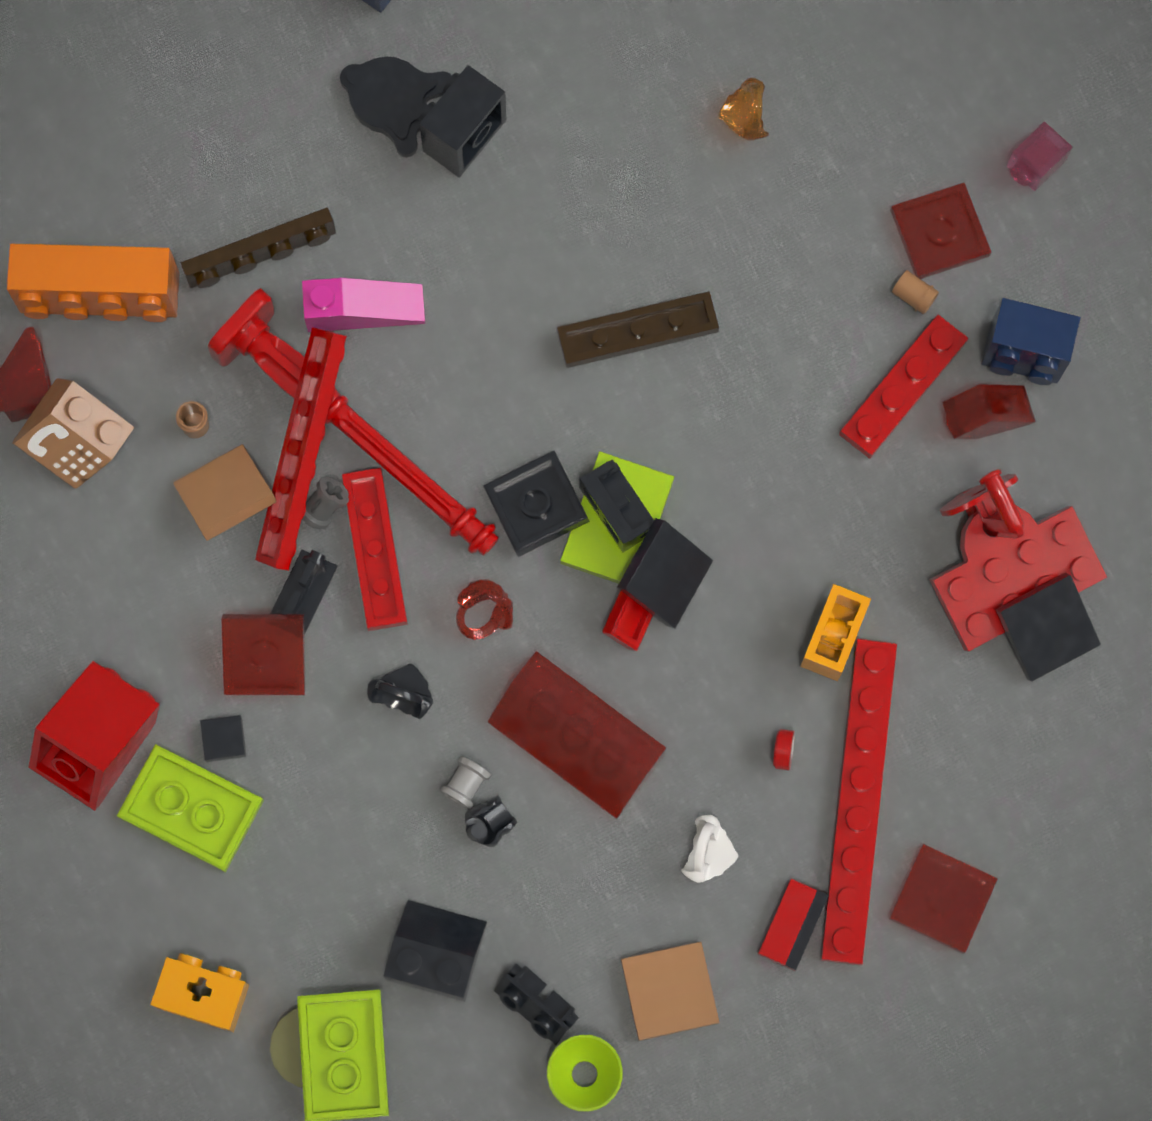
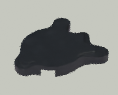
(391, 96)

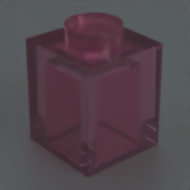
(1038, 157)

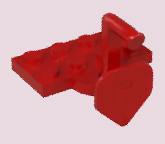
(1011, 561)

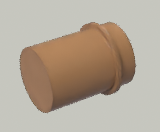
(915, 292)
(192, 419)

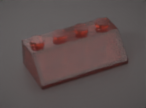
(576, 735)

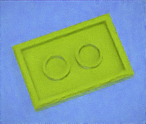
(591, 545)
(190, 808)
(343, 1056)

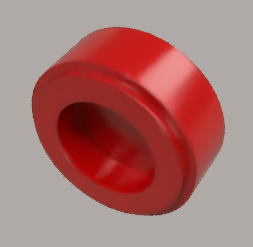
(784, 749)

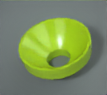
(591, 1050)

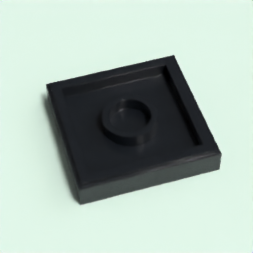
(536, 503)
(665, 573)
(1048, 627)

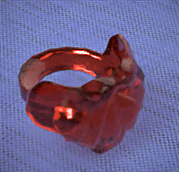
(480, 591)

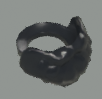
(402, 690)

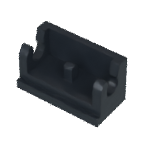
(616, 505)

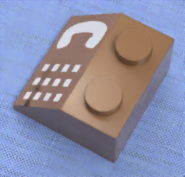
(72, 433)

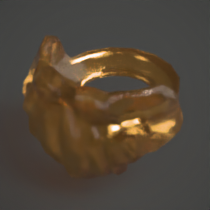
(744, 110)

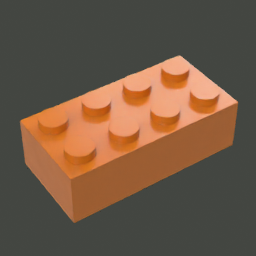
(93, 281)

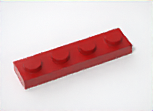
(903, 386)
(374, 550)

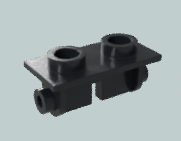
(305, 586)
(547, 1017)

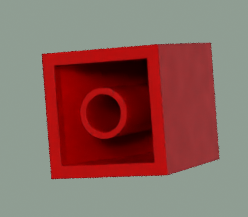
(92, 734)

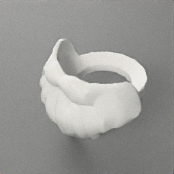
(711, 851)

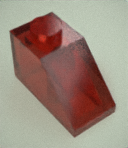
(24, 377)
(988, 411)

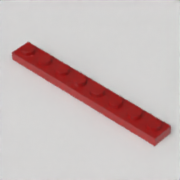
(859, 802)

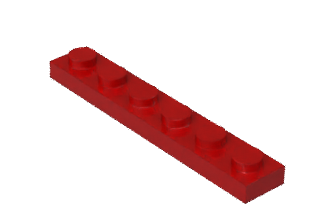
(300, 448)

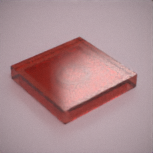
(940, 231)
(263, 654)
(943, 899)

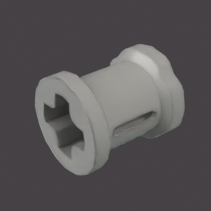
(465, 782)

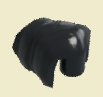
(489, 822)

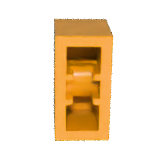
(835, 632)
(218, 1010)

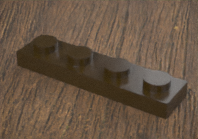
(246, 253)
(637, 329)

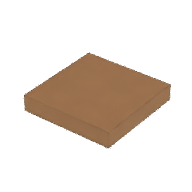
(224, 492)
(670, 991)

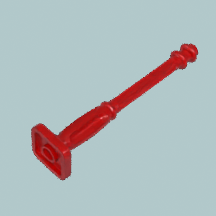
(249, 334)

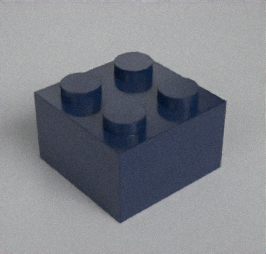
(1030, 342)

